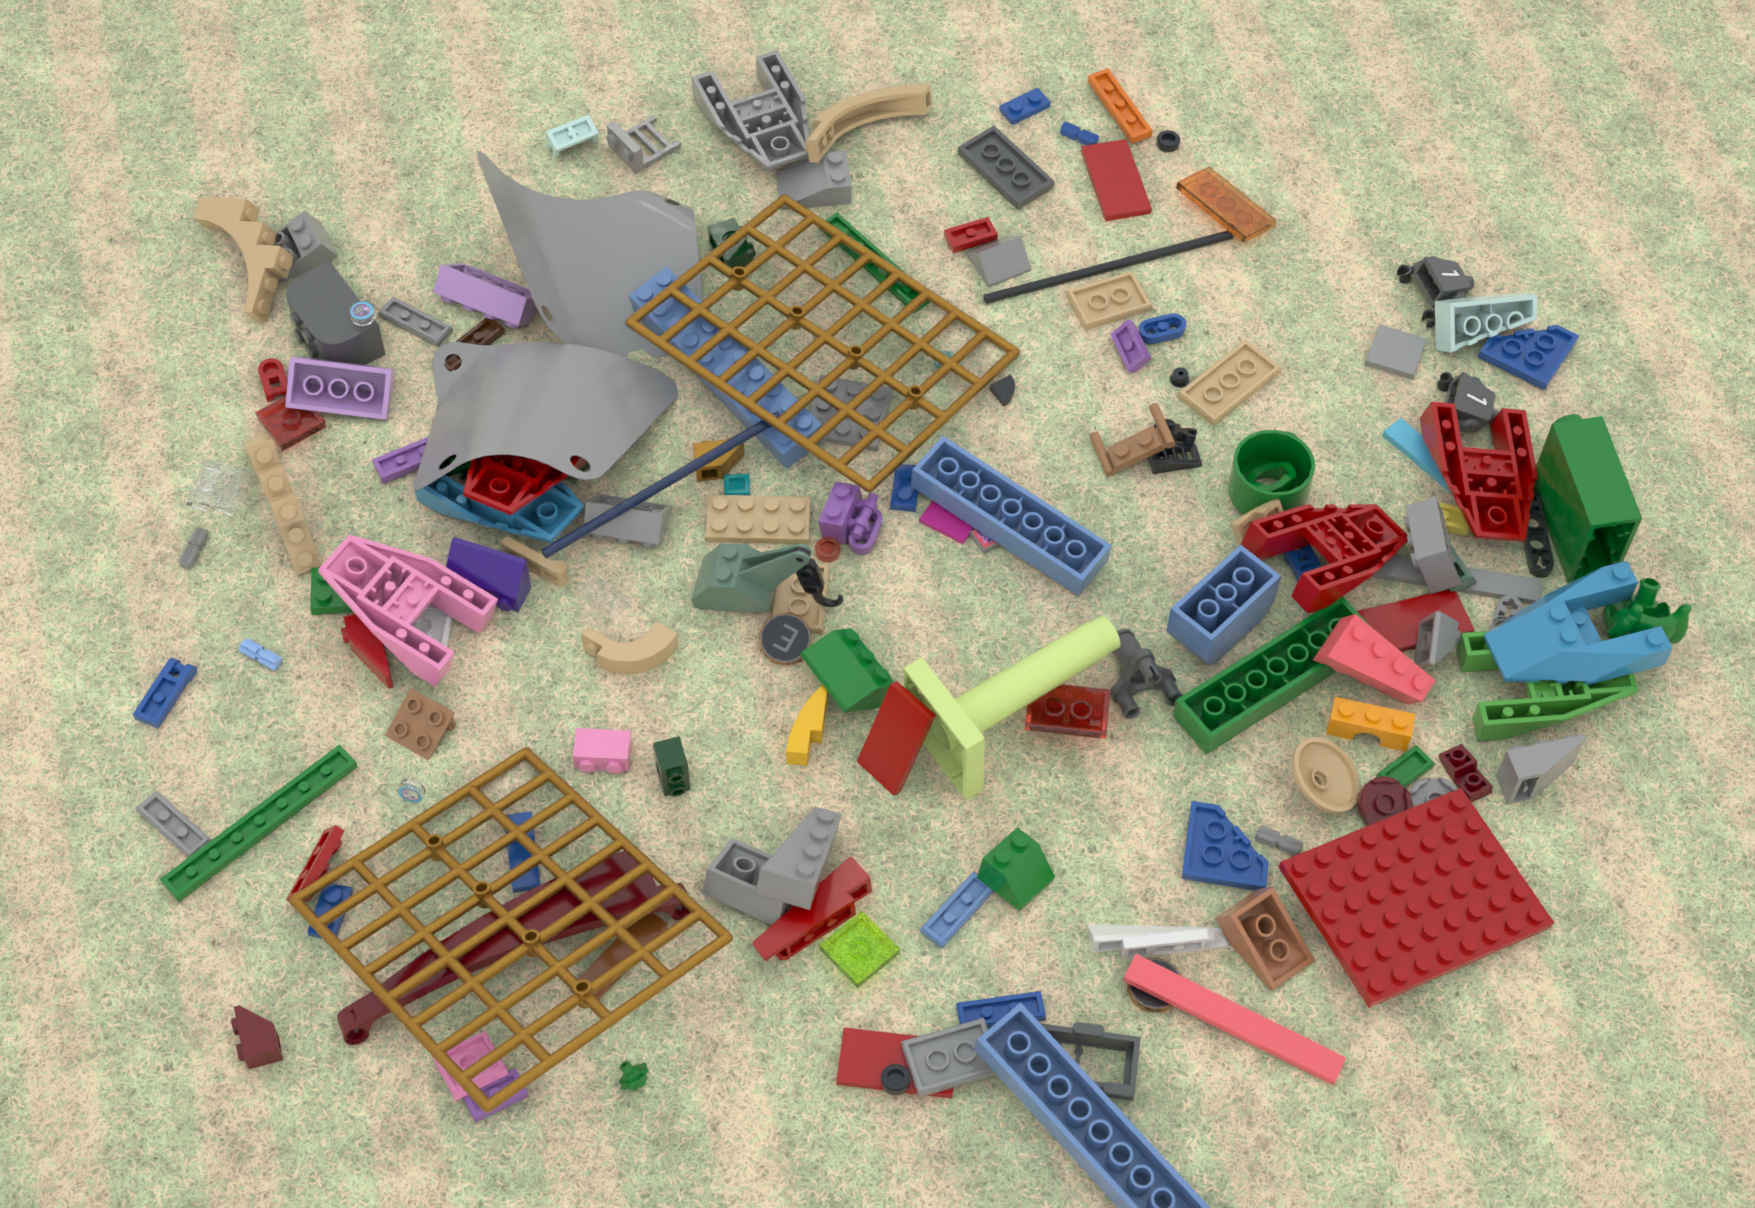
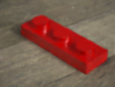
(317, 863)

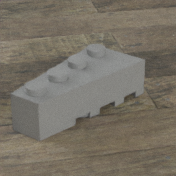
(799, 863)

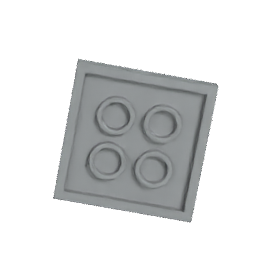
(849, 432)

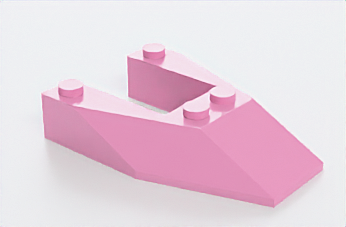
(393, 588)

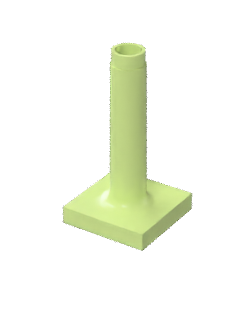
(956, 731)

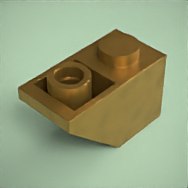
(721, 465)

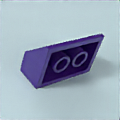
(491, 570)

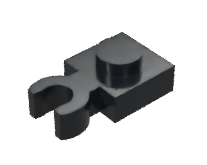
(1185, 435)

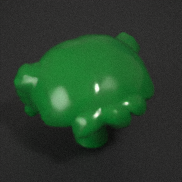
(1645, 613)

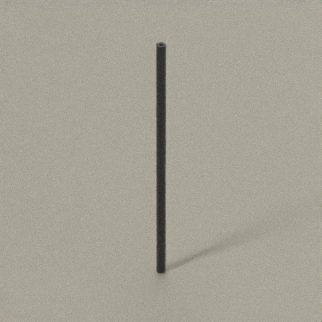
(1107, 266)

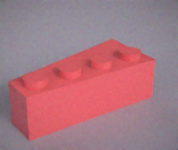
(1374, 661)

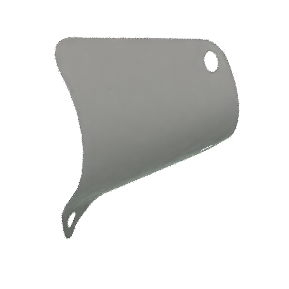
(593, 254)
(541, 406)

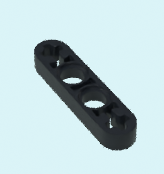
(1540, 534)

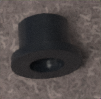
(1180, 377)

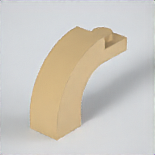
(633, 656)

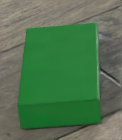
(1408, 767)

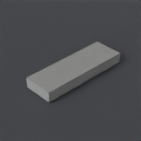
(415, 321)
(172, 824)

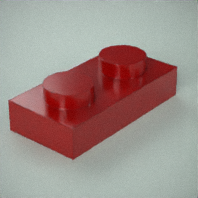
(970, 234)

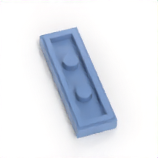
(956, 910)

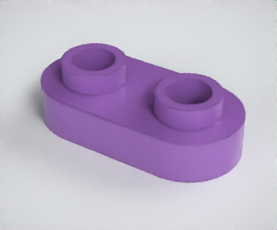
(868, 537)

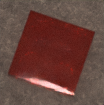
(289, 425)

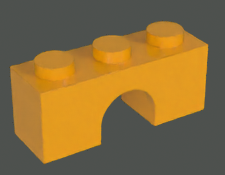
(1354, 717)

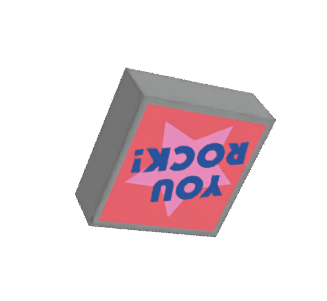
(983, 542)

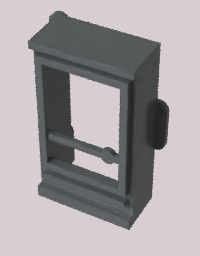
(1094, 1036)

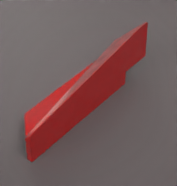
(829, 909)

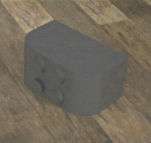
(322, 318)

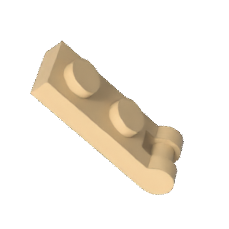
(546, 568)

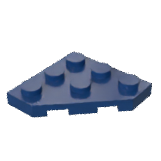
(1530, 353)
(1220, 851)

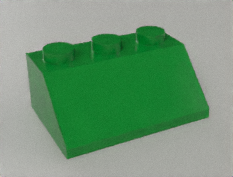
(848, 670)

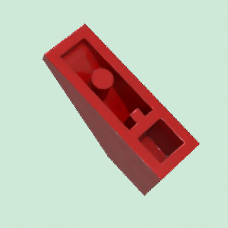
(367, 648)

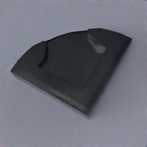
(1004, 389)

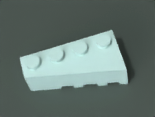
(1474, 318)

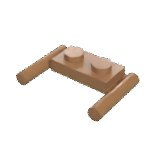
(1136, 446)

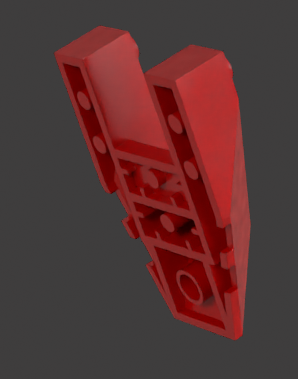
(511, 480)
(1486, 484)
(1350, 538)

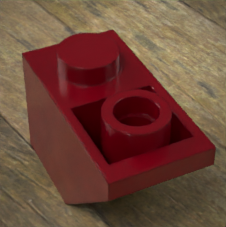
(258, 1038)

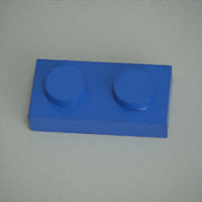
(1024, 106)
(903, 495)
(329, 898)

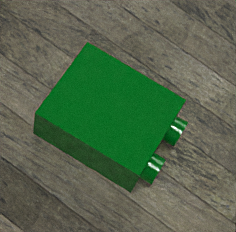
(1585, 496)

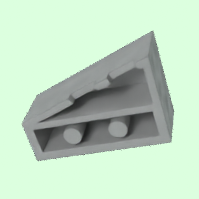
(1431, 544)

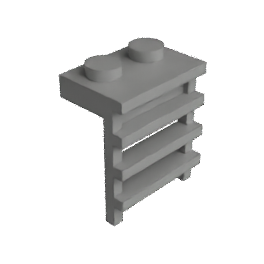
(630, 151)

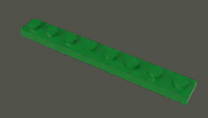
(258, 823)

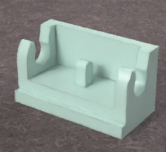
(571, 134)

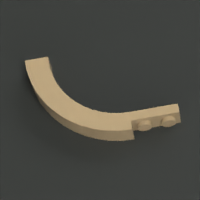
(863, 109)

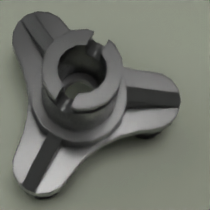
(1139, 674)

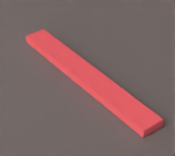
(1234, 1019)

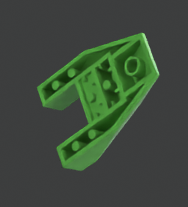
(1546, 701)

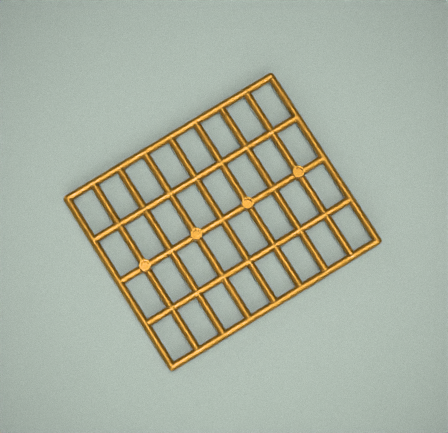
(853, 354)
(531, 938)

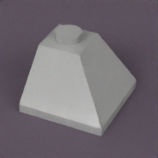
(1435, 639)

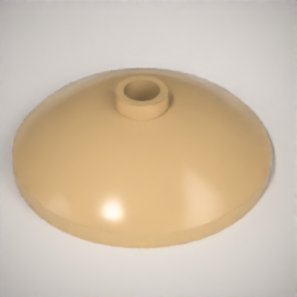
(1325, 775)

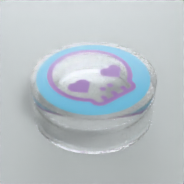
(362, 313)
(411, 790)

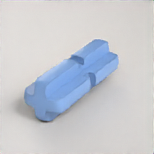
(257, 651)

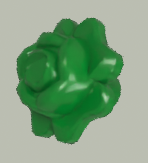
(633, 1076)

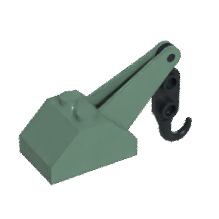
(746, 579)

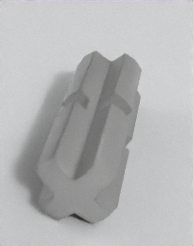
(195, 543)
(1285, 843)

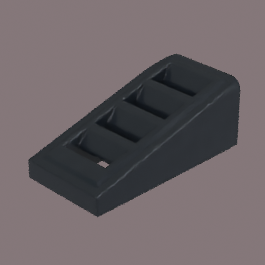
(1168, 465)

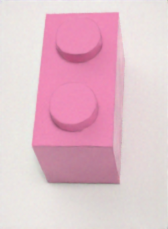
(602, 750)

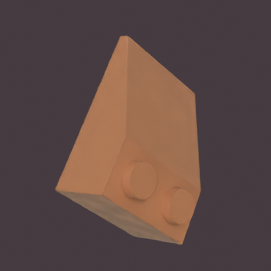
(1265, 937)

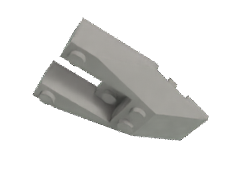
(766, 124)

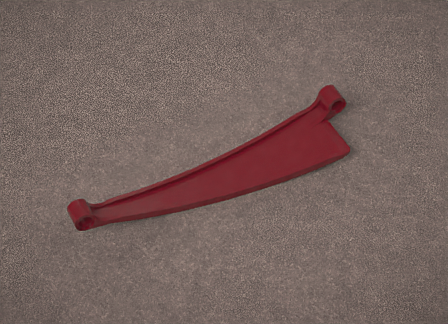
(359, 1016)

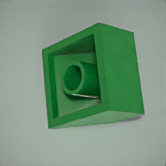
(1016, 869)

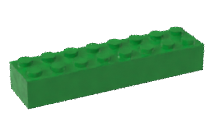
(1260, 681)

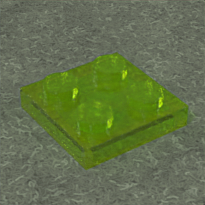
(859, 949)

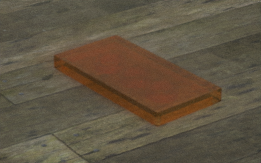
(1226, 204)

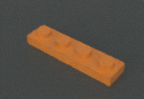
(1120, 106)

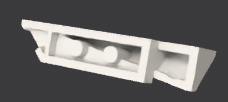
(1154, 939)

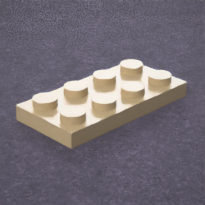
(758, 519)

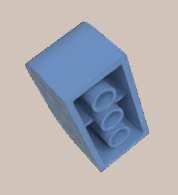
(1224, 605)

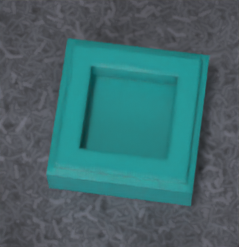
(737, 484)

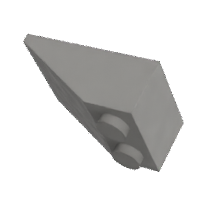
(817, 183)

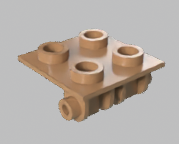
(420, 724)

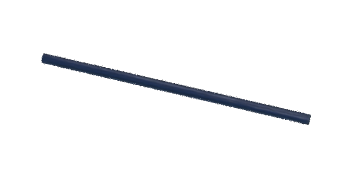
(655, 488)

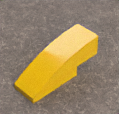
(807, 728)

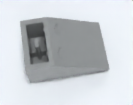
(307, 242)
(1534, 767)

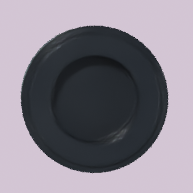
(1168, 141)
(895, 1079)

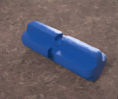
(1074, 132)

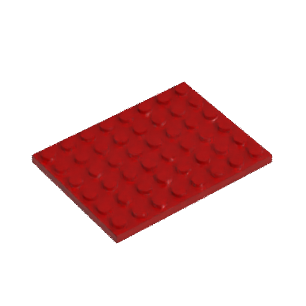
(1415, 896)

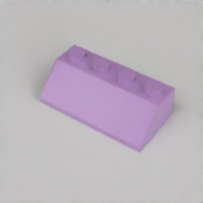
(485, 293)
(339, 387)

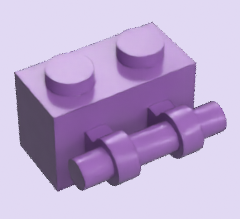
(841, 511)

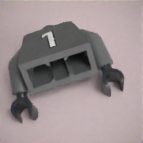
(1438, 280)
(1472, 400)

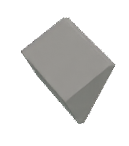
(1000, 260)

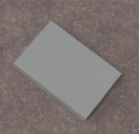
(946, 1058)

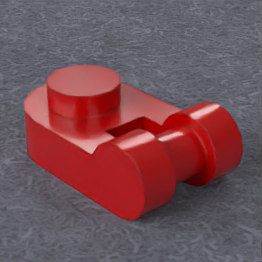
(272, 372)

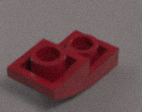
(1464, 773)

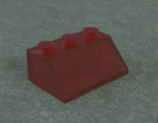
(1070, 712)

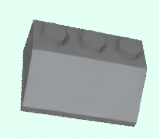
(642, 523)
(734, 880)

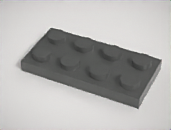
(1006, 167)

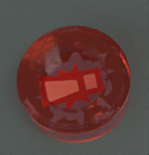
(827, 549)

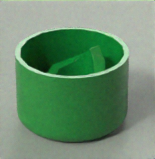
(1272, 456)

